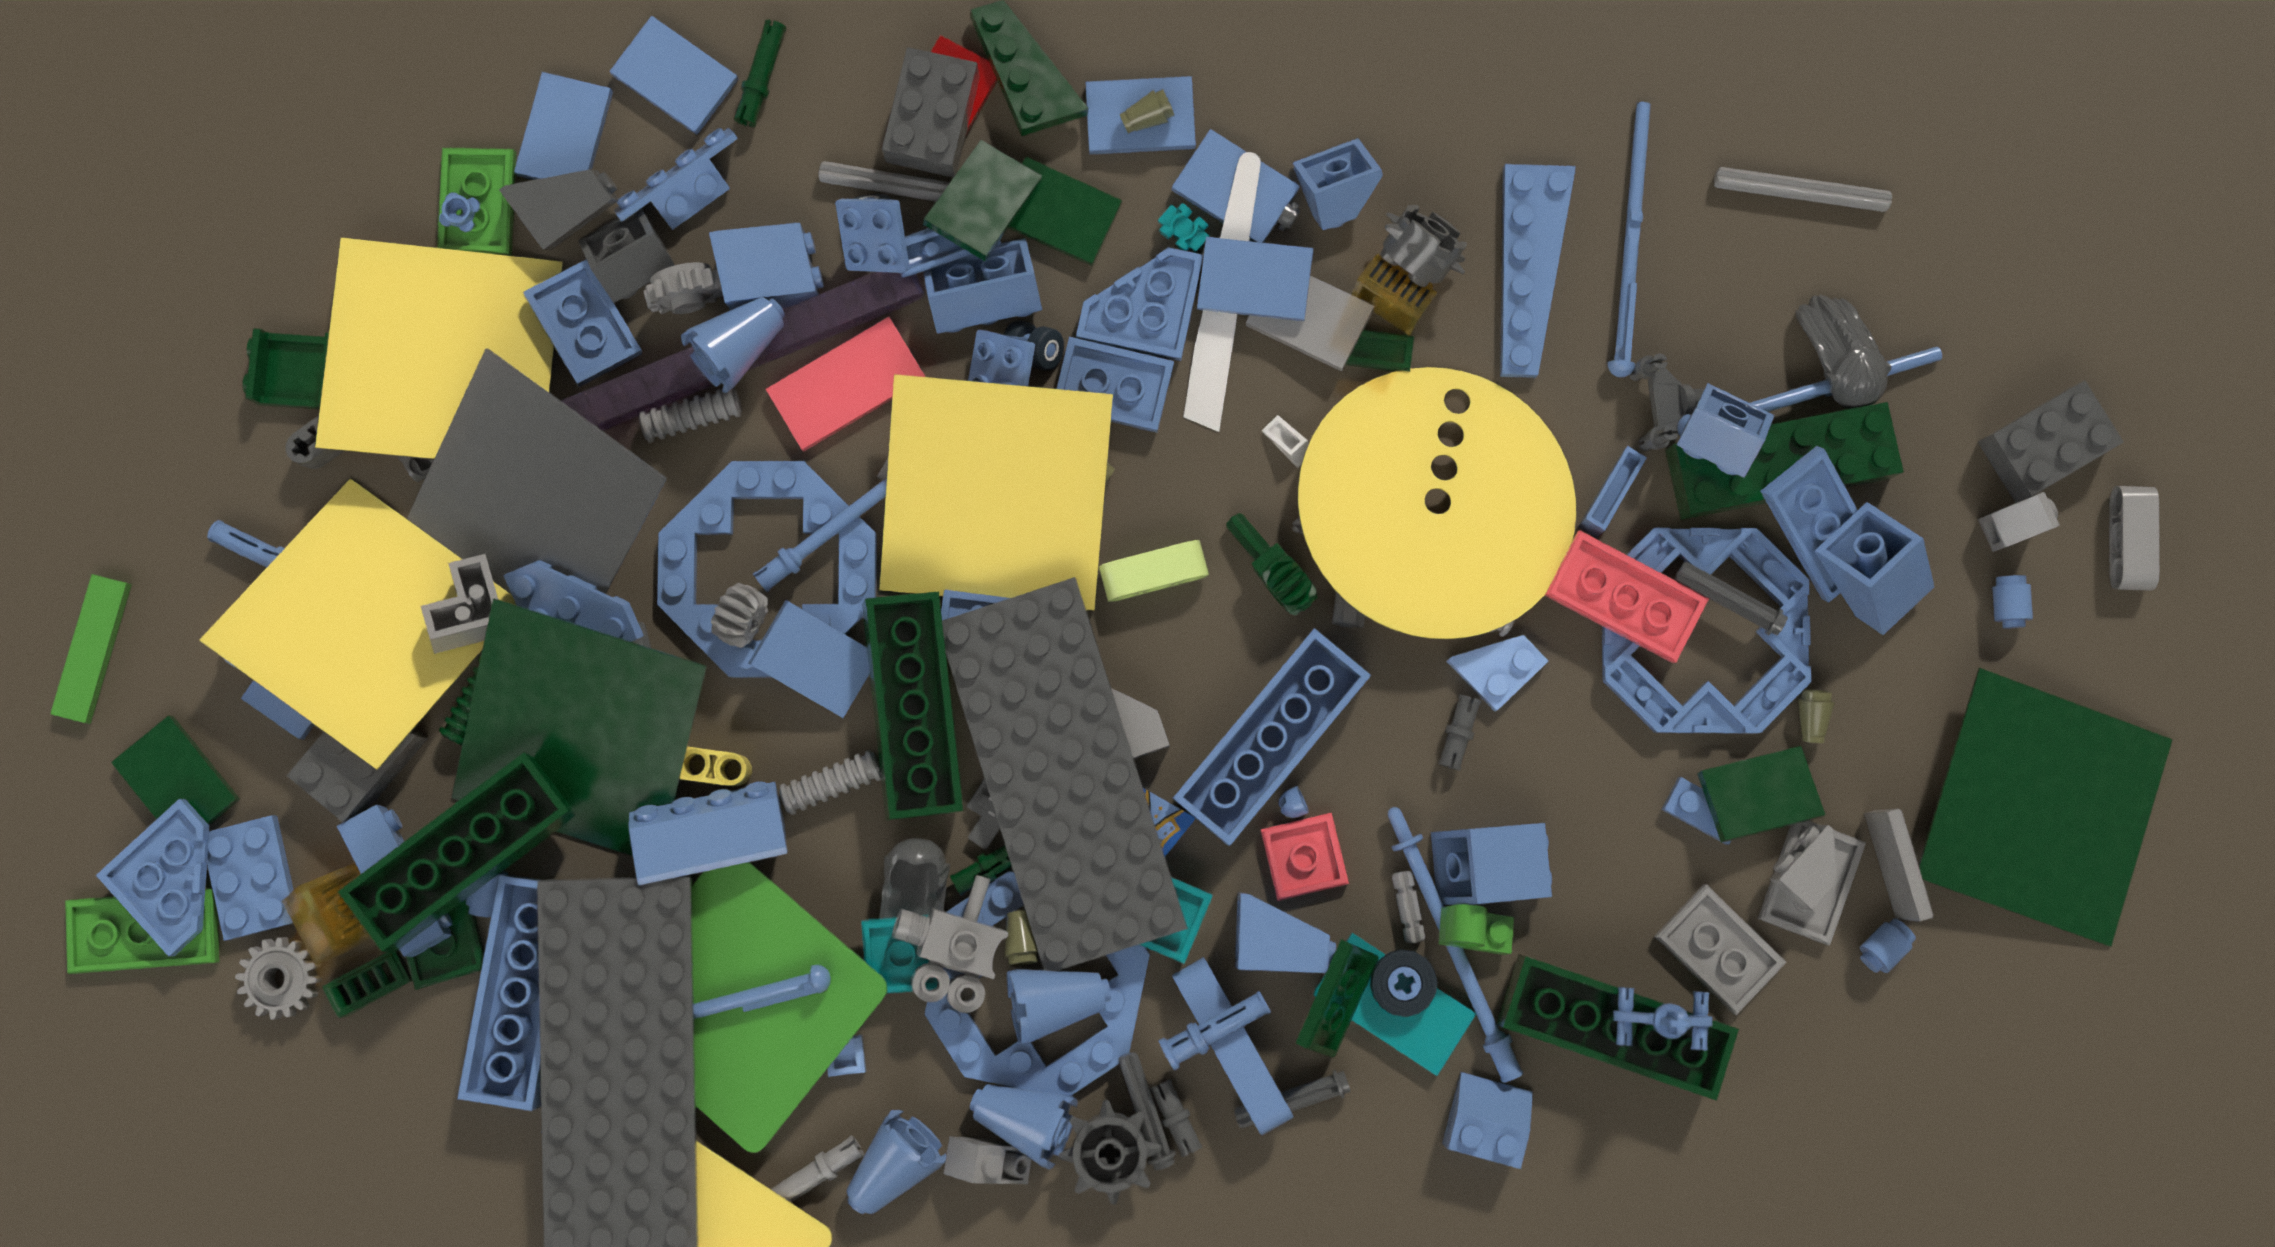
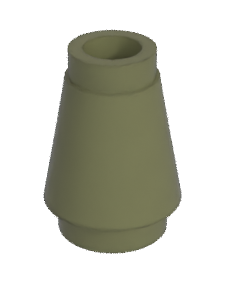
(1147, 112)
(1815, 714)
(1020, 943)

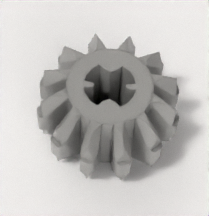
(739, 615)

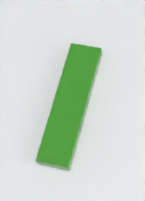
(91, 649)

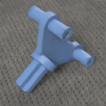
(1668, 1019)

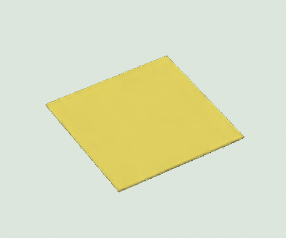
(412, 335)
(993, 487)
(343, 625)

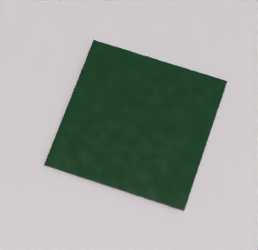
(591, 711)
(2044, 807)

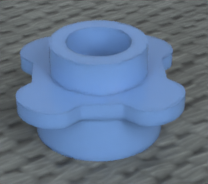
(452, 204)

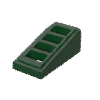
(338, 998)

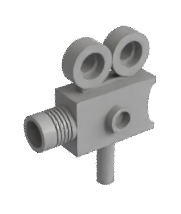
(952, 944)

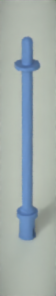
(791, 558)
(1496, 1041)

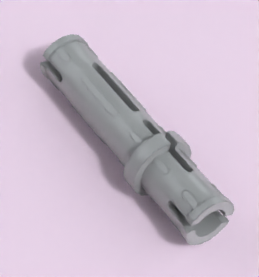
(822, 1168)

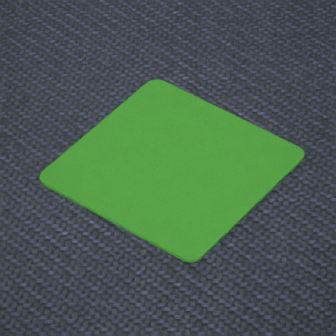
(767, 1059)

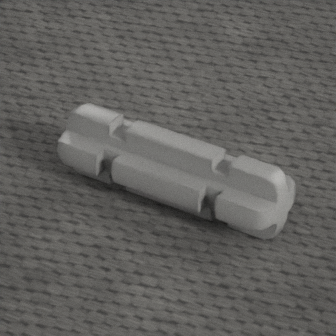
(1408, 907)

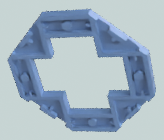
(713, 514)
(1707, 708)
(1020, 1063)

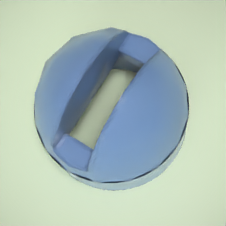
(1293, 803)

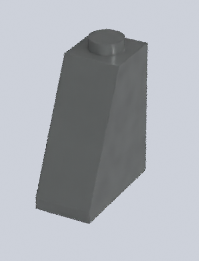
(560, 204)

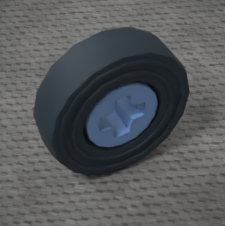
(1397, 1001)

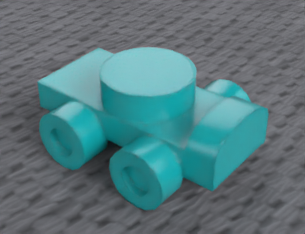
(1187, 233)

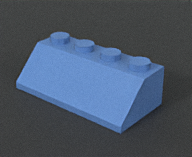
(707, 832)

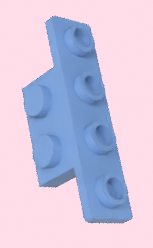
(685, 186)

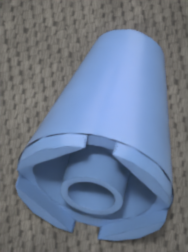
(734, 340)
(1053, 1000)
(1026, 1119)
(894, 1163)

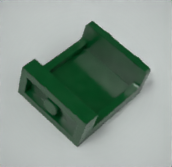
(285, 369)

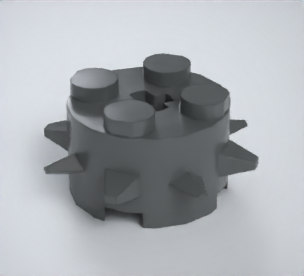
(1423, 246)
(1094, 1168)

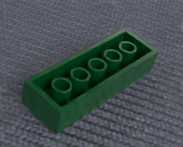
(1856, 441)
(912, 706)
(457, 853)
(1579, 1017)

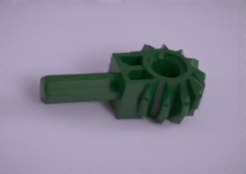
(1274, 567)

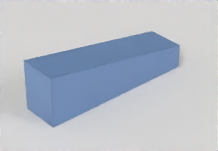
(1612, 492)

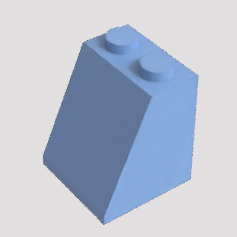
(766, 264)
(1877, 567)
(1492, 864)
(1277, 941)

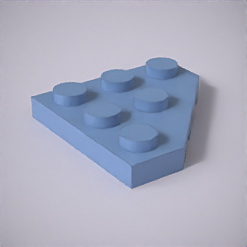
(1146, 307)
(572, 600)
(164, 877)

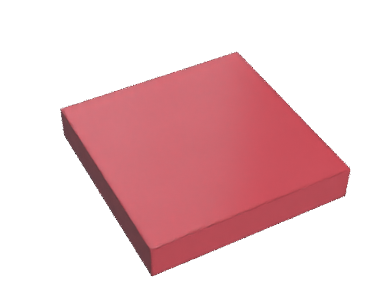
(1304, 856)

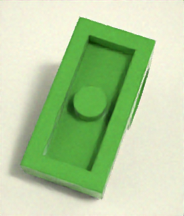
(1475, 929)

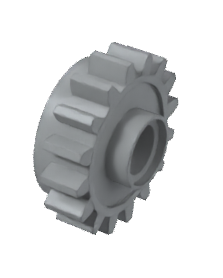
(683, 288)
(260, 978)

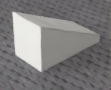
(1287, 440)

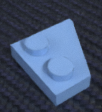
(1499, 669)

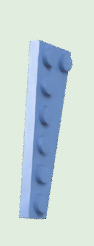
(1532, 238)

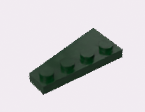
(1028, 78)

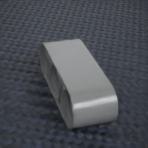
(2134, 538)

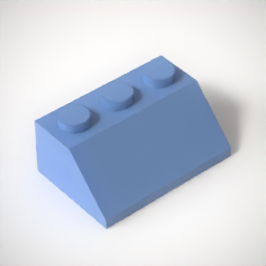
(983, 291)

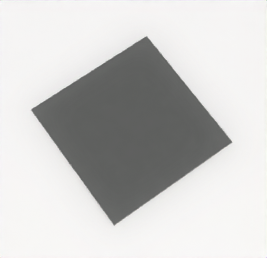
(533, 483)

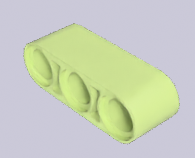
(1153, 570)

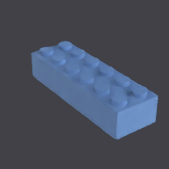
(1271, 737)
(504, 1034)

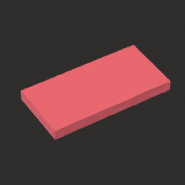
(843, 384)
(1626, 597)

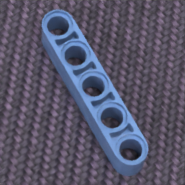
(1235, 1050)

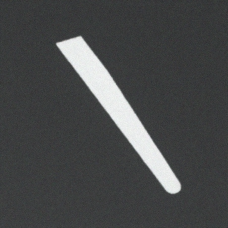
(1217, 329)

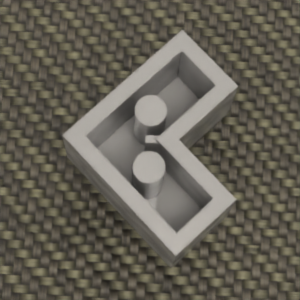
(465, 617)

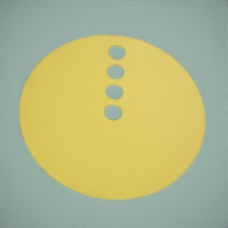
(1423, 569)

